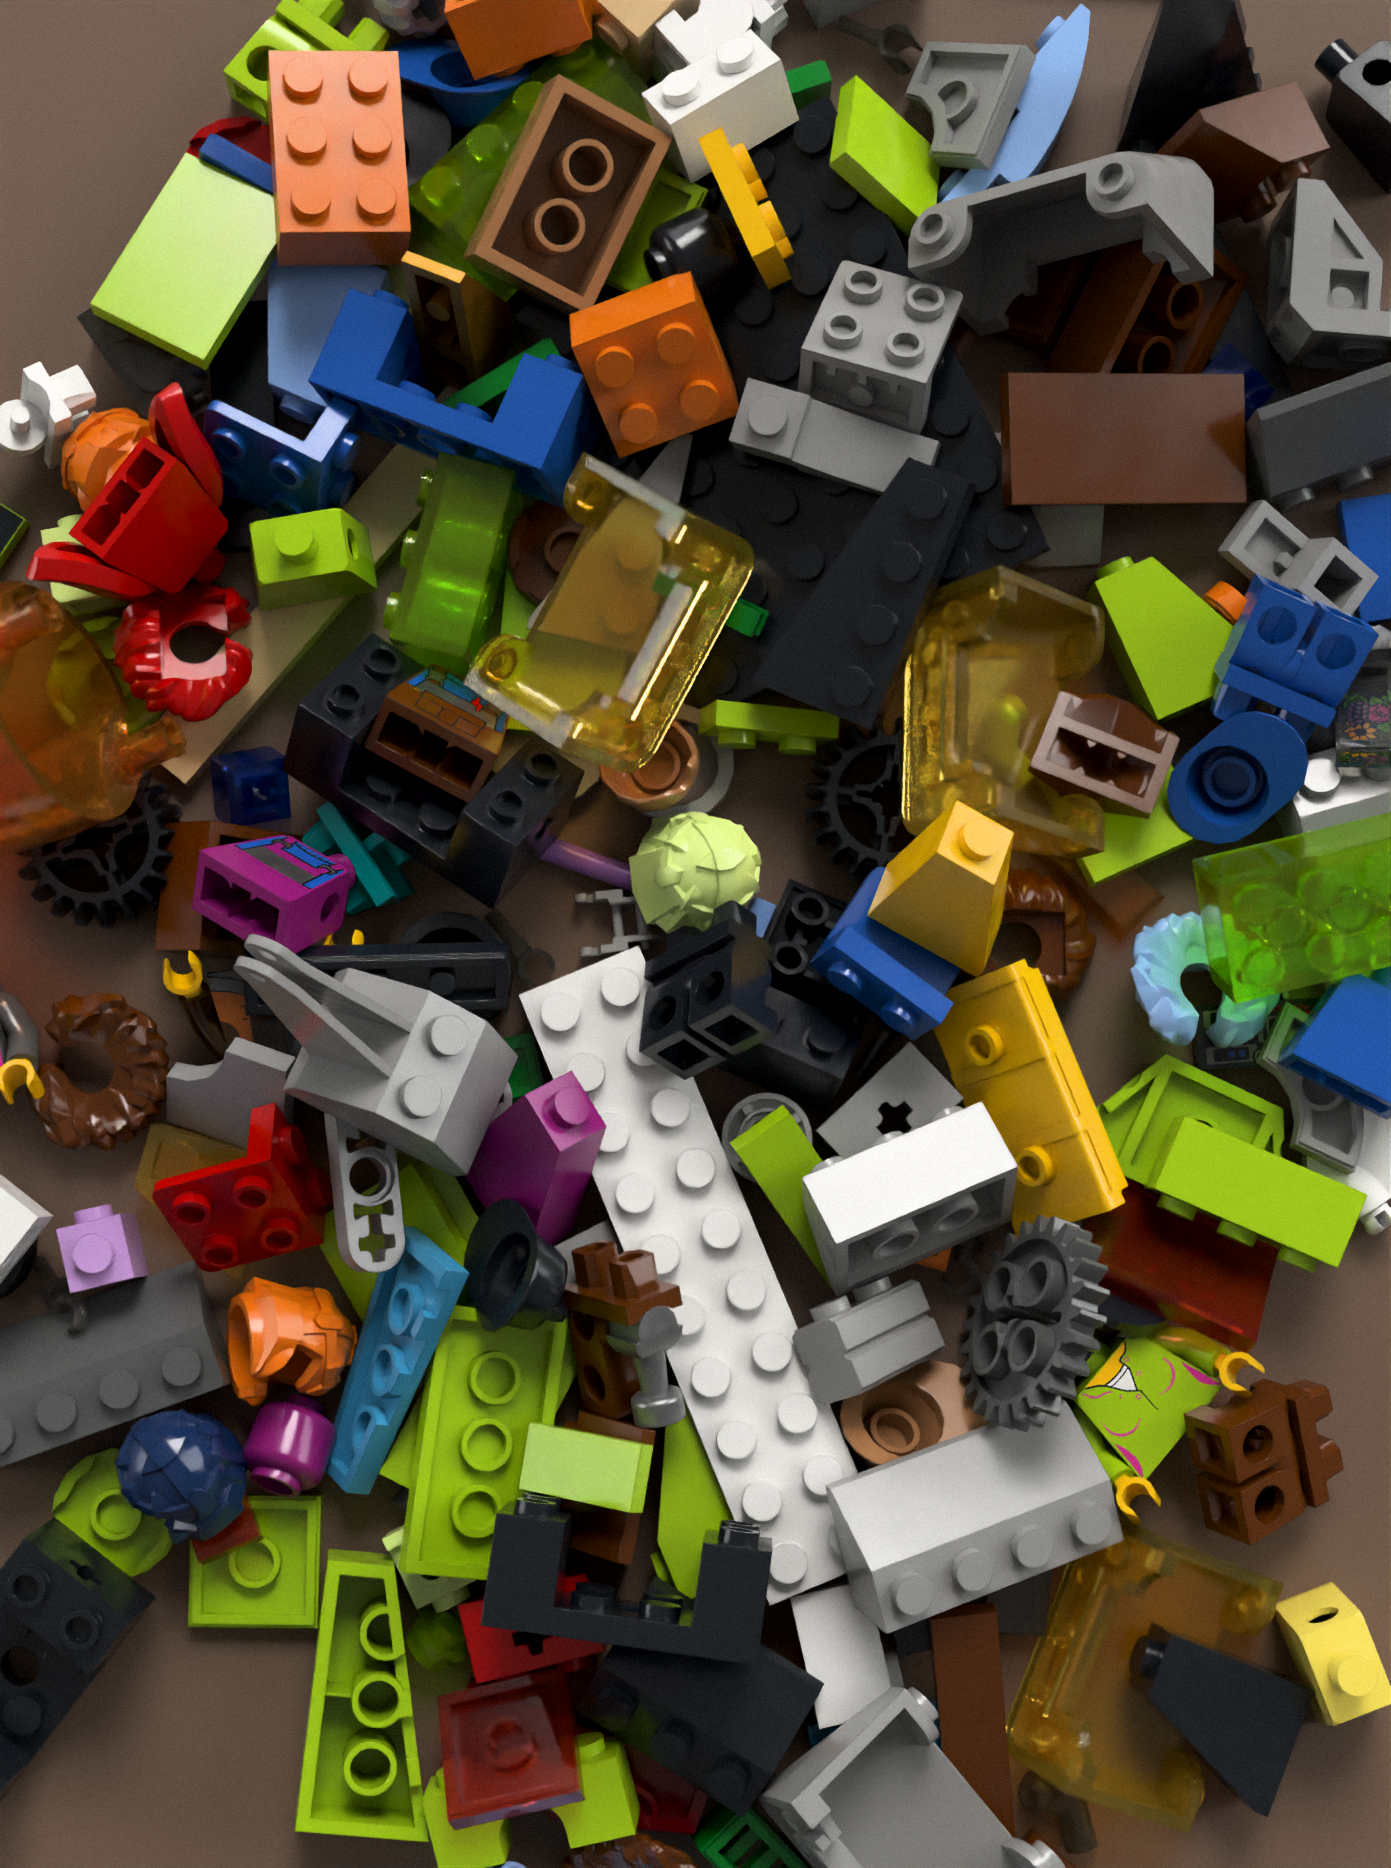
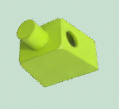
(310, 558)

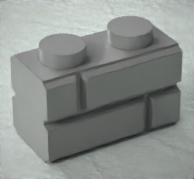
(867, 1340)

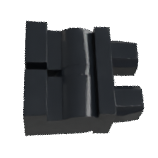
(708, 994)

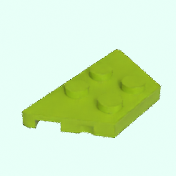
(1169, 1088)

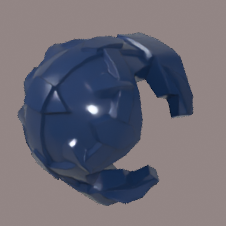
(183, 1472)

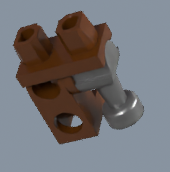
(622, 1333)

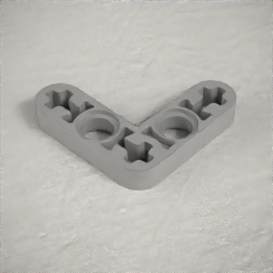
(389, 1223)

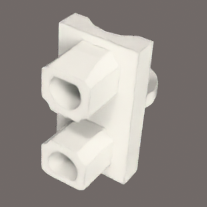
(46, 412)

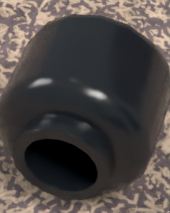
(695, 244)

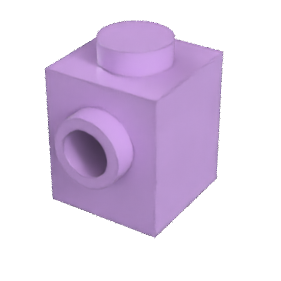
(101, 1249)

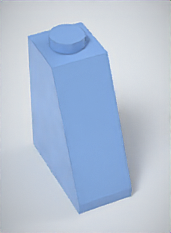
(300, 317)

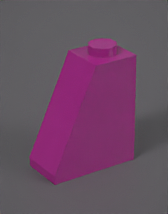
(541, 1155)

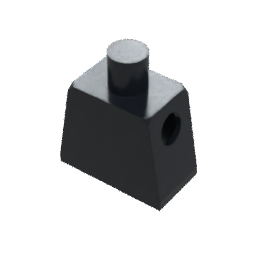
(1361, 103)

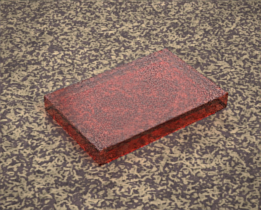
(1183, 1268)

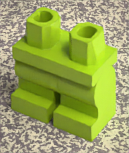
(295, 28)

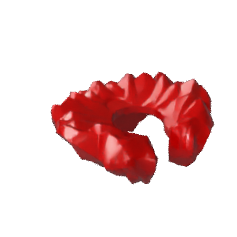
(160, 677)

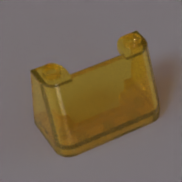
(620, 622)
(979, 703)
(1075, 1706)

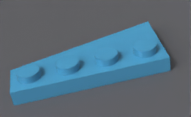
(391, 1356)

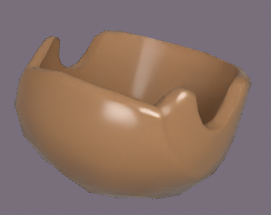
(663, 779)

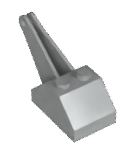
(385, 1055)

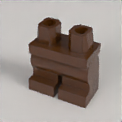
(1262, 1457)

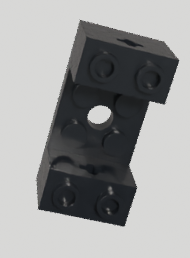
(472, 844)
(529, 1594)
(73, 1615)

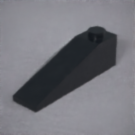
(1187, 64)

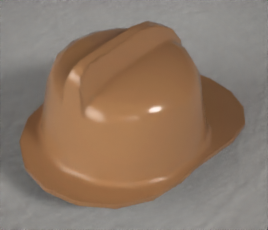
(908, 1413)

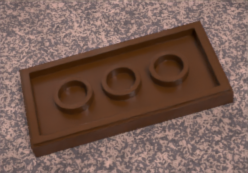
(1122, 439)

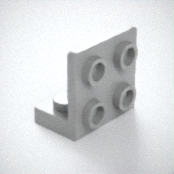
(878, 345)

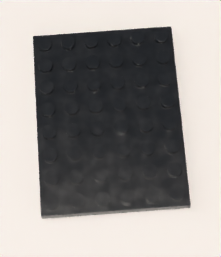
(785, 514)

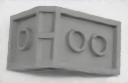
(1324, 287)

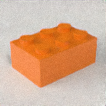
(338, 158)

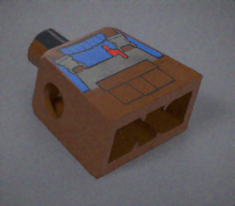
(440, 731)

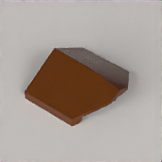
(1104, 752)

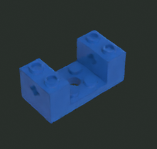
(379, 368)

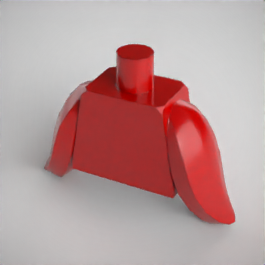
(151, 519)

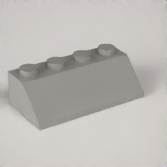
(971, 1518)

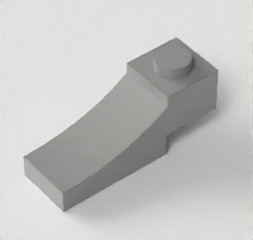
(824, 438)

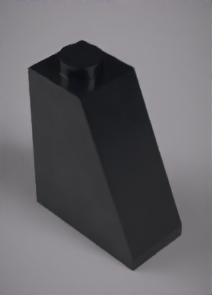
(1224, 1709)

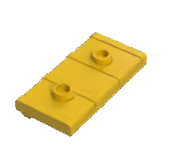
(1017, 1060)

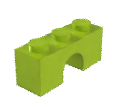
(605, 1814)

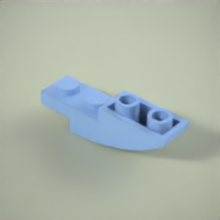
(1039, 111)

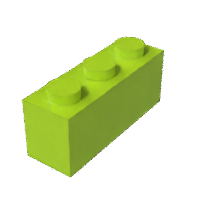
(1254, 1195)

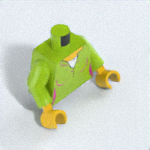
(1138, 1398)

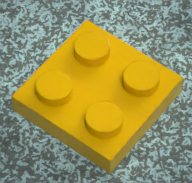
(742, 191)

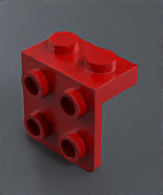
(250, 1204)

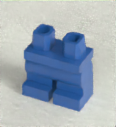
(1290, 657)

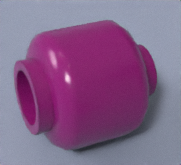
(289, 1446)

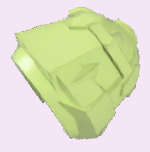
(692, 867)

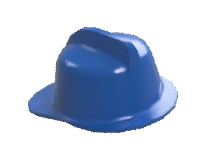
(444, 71)
(1237, 777)

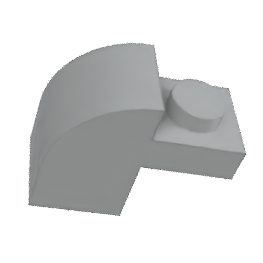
(1277, 550)

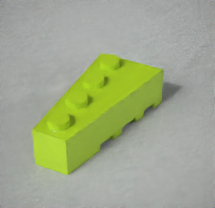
(360, 1728)

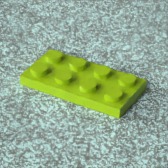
(474, 1438)

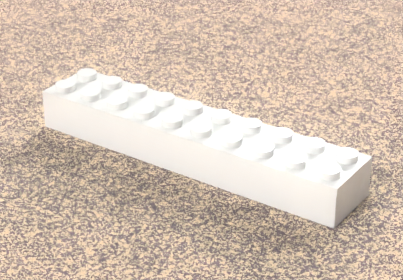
(680, 1200)

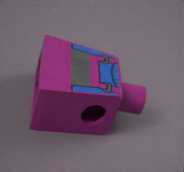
(274, 890)

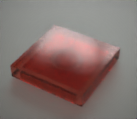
(510, 1748)

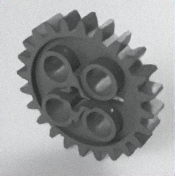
(1031, 1362)

